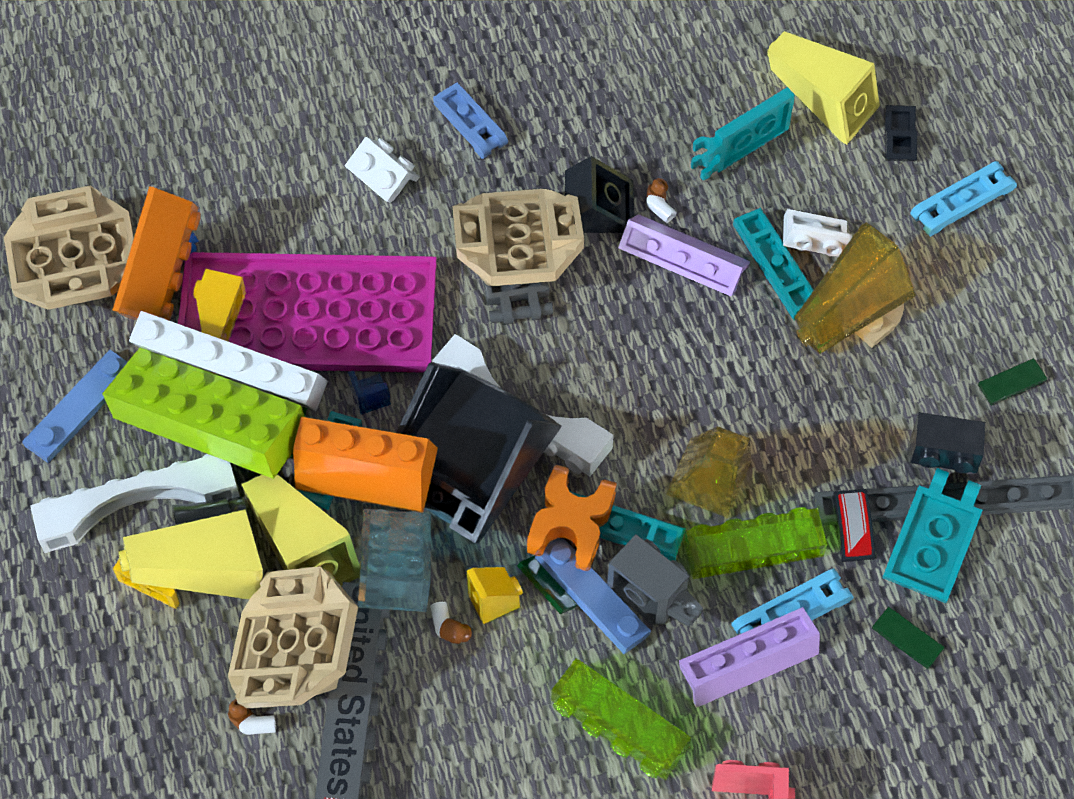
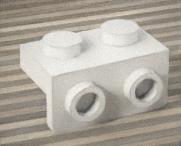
(380, 168)
(815, 233)

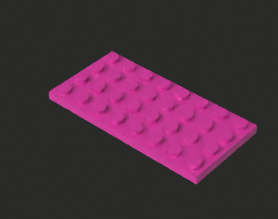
(327, 308)

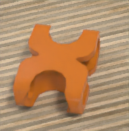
(571, 517)

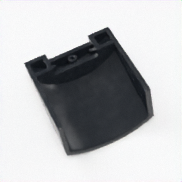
(483, 445)

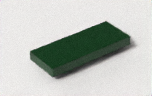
(1012, 381)
(547, 585)
(908, 637)

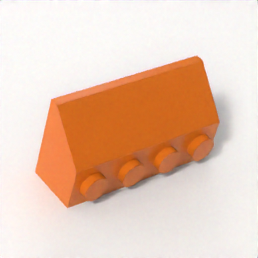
(157, 255)
(363, 464)

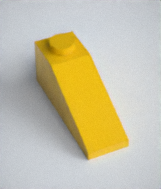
(219, 302)

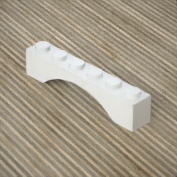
(229, 360)
(579, 439)
(68, 518)

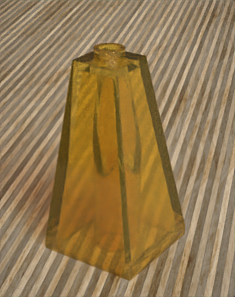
(855, 291)
(712, 470)

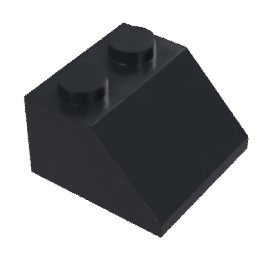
(602, 195)
(947, 443)

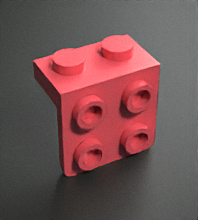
(763, 779)

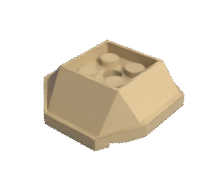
(64, 226)
(518, 235)
(292, 639)

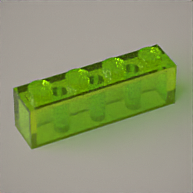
(755, 542)
(619, 719)

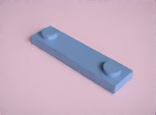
(74, 409)
(594, 596)

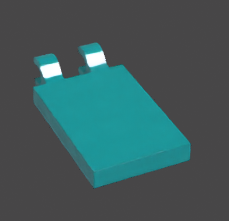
(744, 134)
(934, 539)

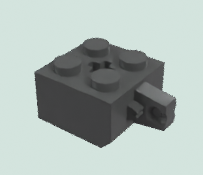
(652, 583)

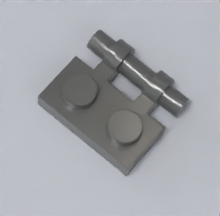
(510, 293)

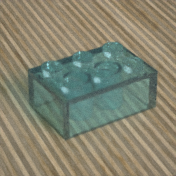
(394, 560)

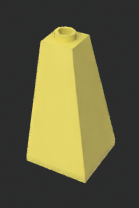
(828, 81)
(300, 530)
(197, 556)

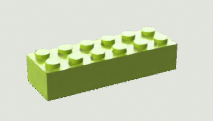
(205, 412)

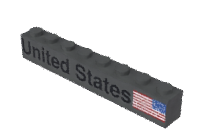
(351, 709)

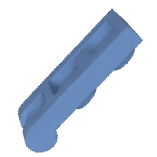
(470, 120)

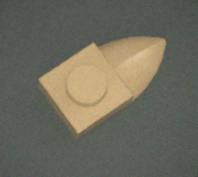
(880, 328)

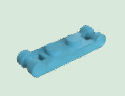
(963, 197)
(805, 595)

